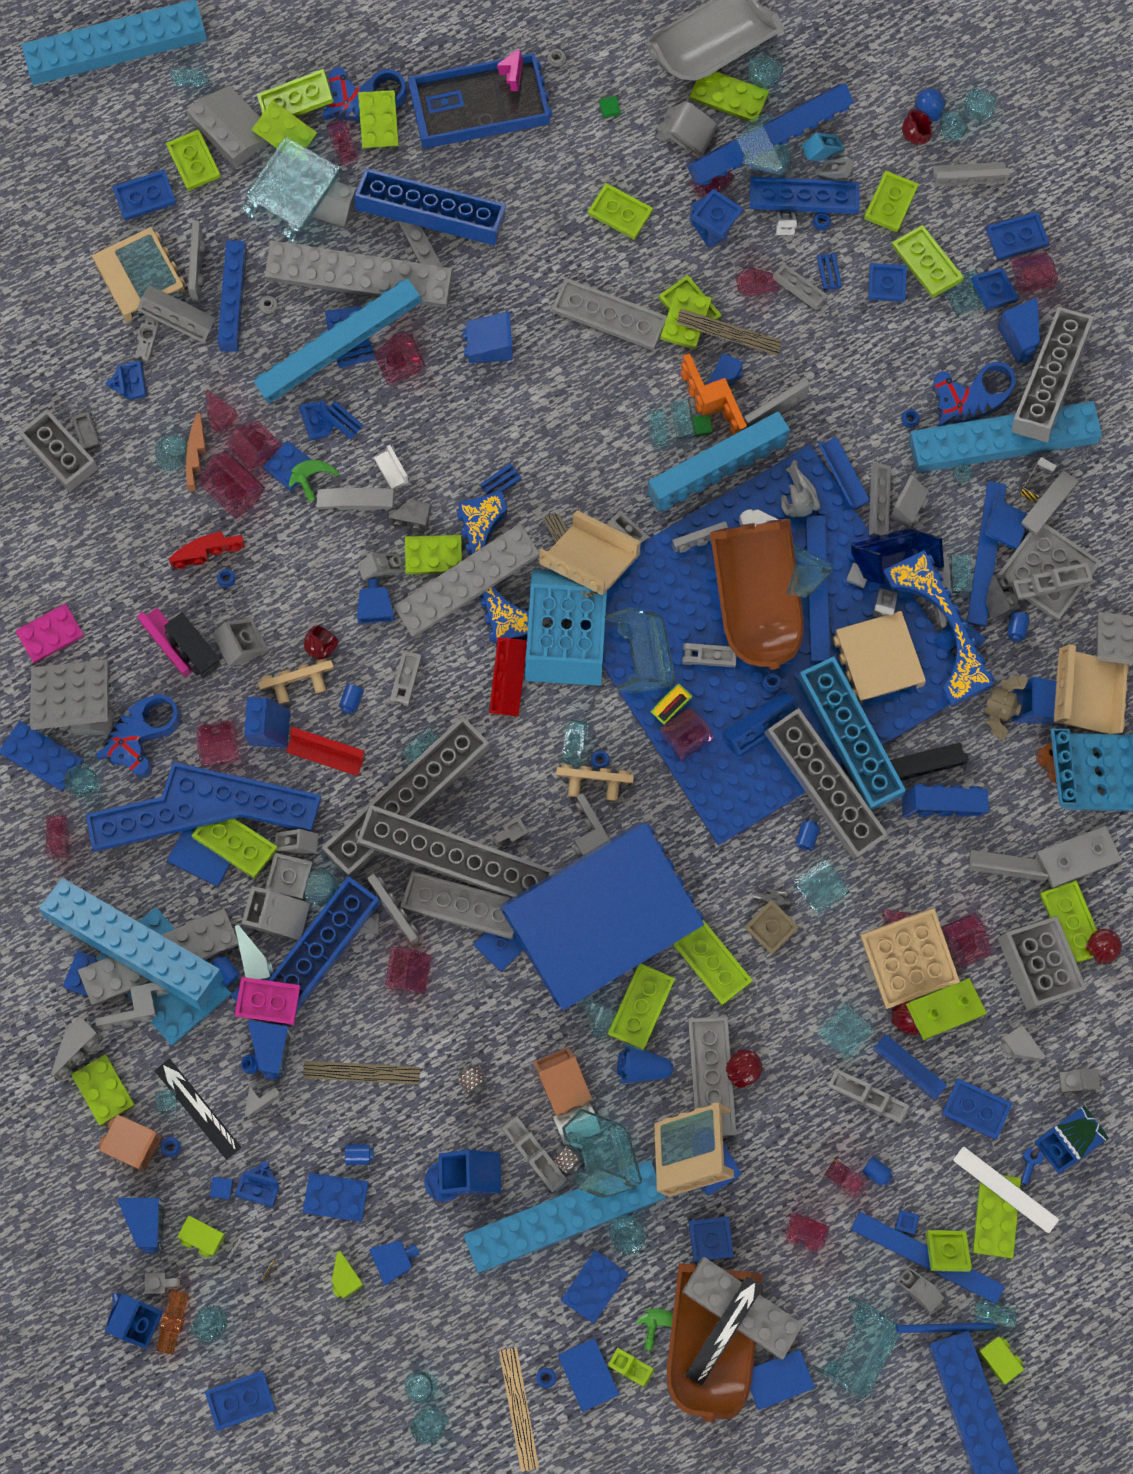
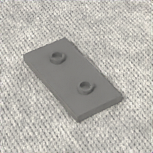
(195, 266)
(780, 403)
(1078, 856)

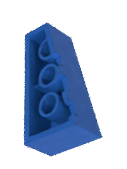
(945, 801)

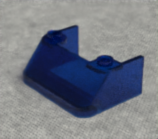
(886, 550)

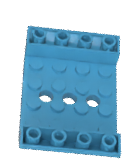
(562, 653)
(1077, 776)

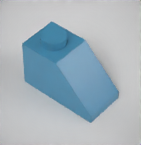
(822, 146)

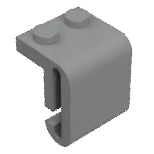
(688, 128)

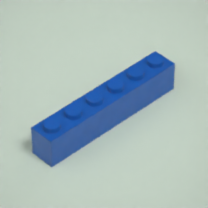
(232, 296)

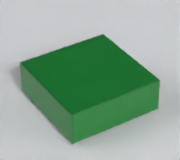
(609, 107)
(703, 425)

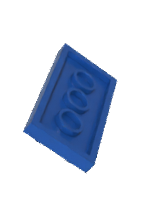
(39, 755)

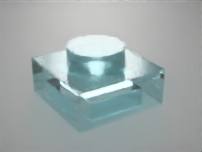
(166, 1100)

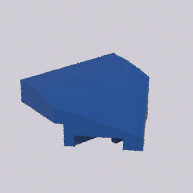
(129, 380)
(316, 424)
(258, 1185)

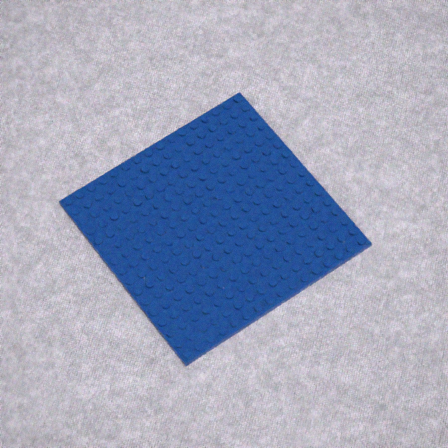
(742, 789)

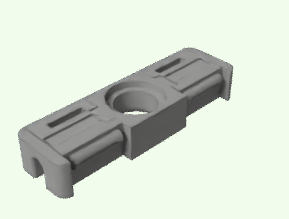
(146, 345)

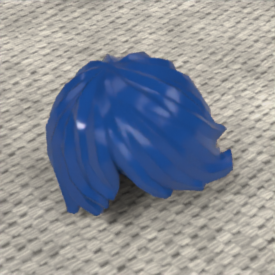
(930, 102)

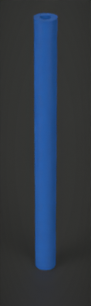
(951, 1327)

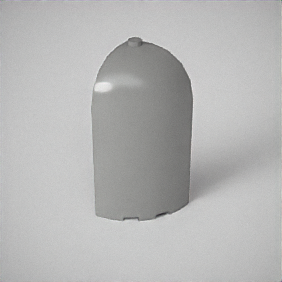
(712, 37)

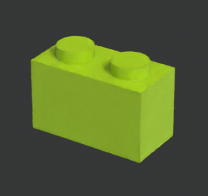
(201, 1236)
(1001, 1360)

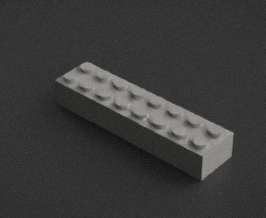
(1052, 374)
(826, 783)

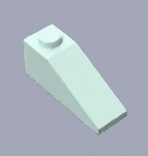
(253, 960)

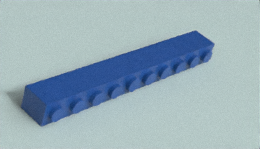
(778, 129)

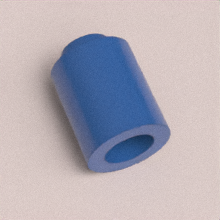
(1018, 626)
(351, 699)
(807, 835)
(227, 969)
(358, 1154)
(877, 1171)

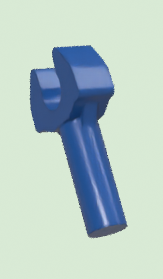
(1030, 1163)

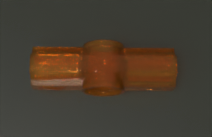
(172, 1322)

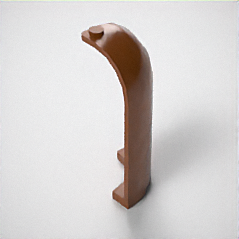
(753, 583)
(731, 1377)

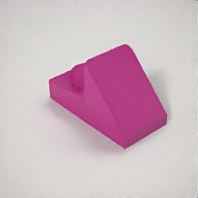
(512, 68)

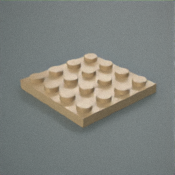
(909, 958)

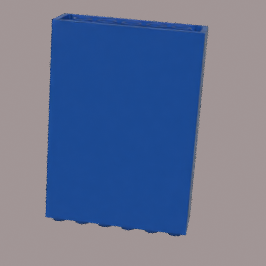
(602, 915)

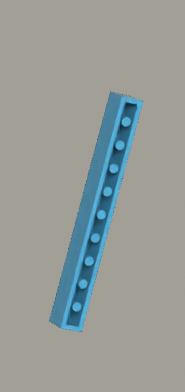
(338, 340)

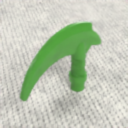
(306, 468)
(654, 1318)

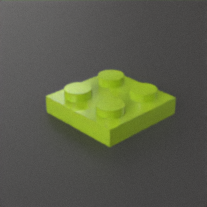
(948, 1250)

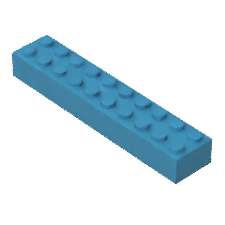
(114, 42)
(993, 439)
(131, 943)
(556, 1222)

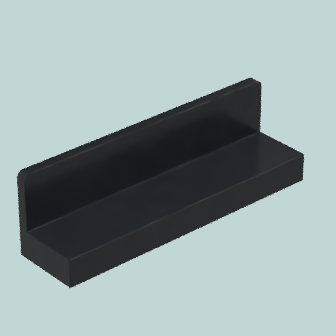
(930, 761)

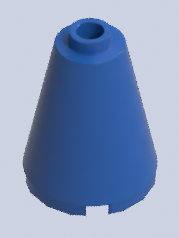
(641, 1065)

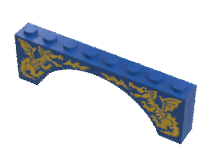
(479, 521)
(920, 578)

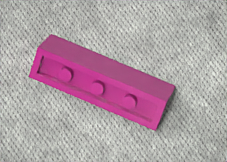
(154, 625)

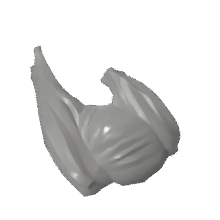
(802, 493)

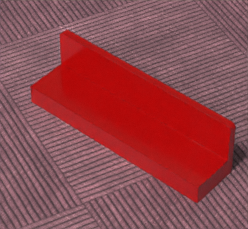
(508, 676)
(325, 751)

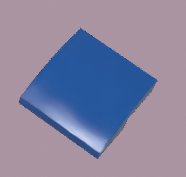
(1005, 524)

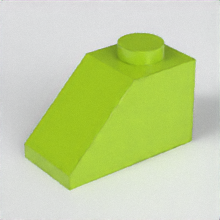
(344, 1278)

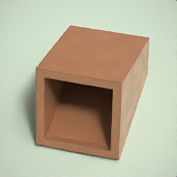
(562, 1081)
(130, 1142)

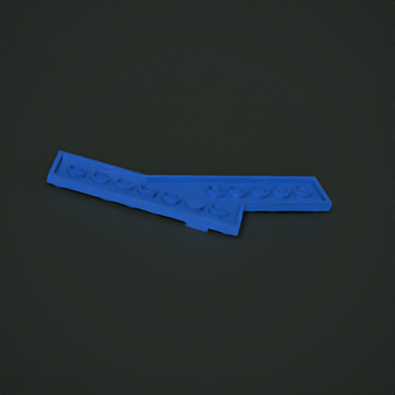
(201, 798)

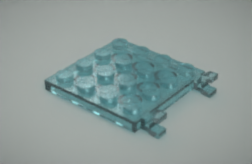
(292, 185)

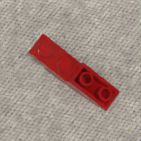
(197, 550)

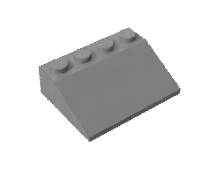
(227, 124)
(1041, 963)

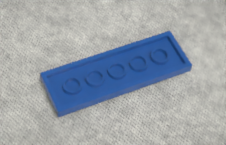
(804, 195)

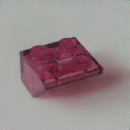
(686, 733)
(217, 742)
(407, 970)
(806, 1231)

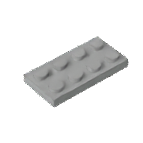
(390, 905)

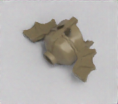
(1004, 704)

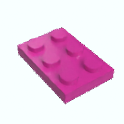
(49, 633)
(267, 1001)

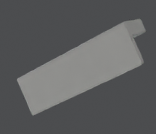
(970, 174)
(176, 314)
(1006, 865)

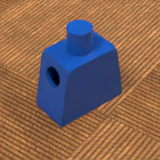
(374, 604)
(393, 1260)

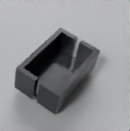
(191, 646)

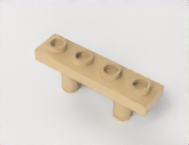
(314, 672)
(584, 772)

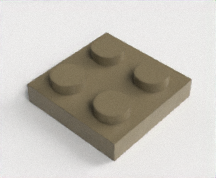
(771, 927)

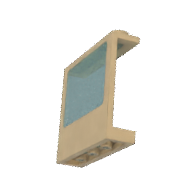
(135, 265)
(691, 1150)

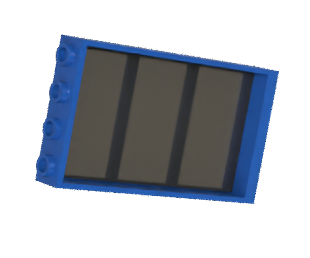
(487, 98)

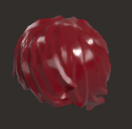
(917, 127)
(320, 642)
(1104, 946)
(903, 1020)
(744, 1068)

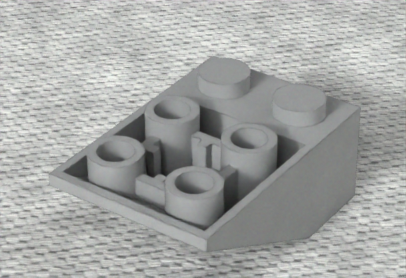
(275, 913)
(75, 1045)

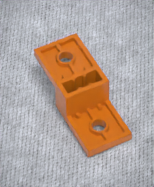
(712, 397)

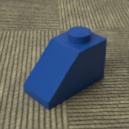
(727, 368)

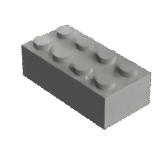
(58, 450)

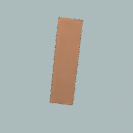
(195, 447)

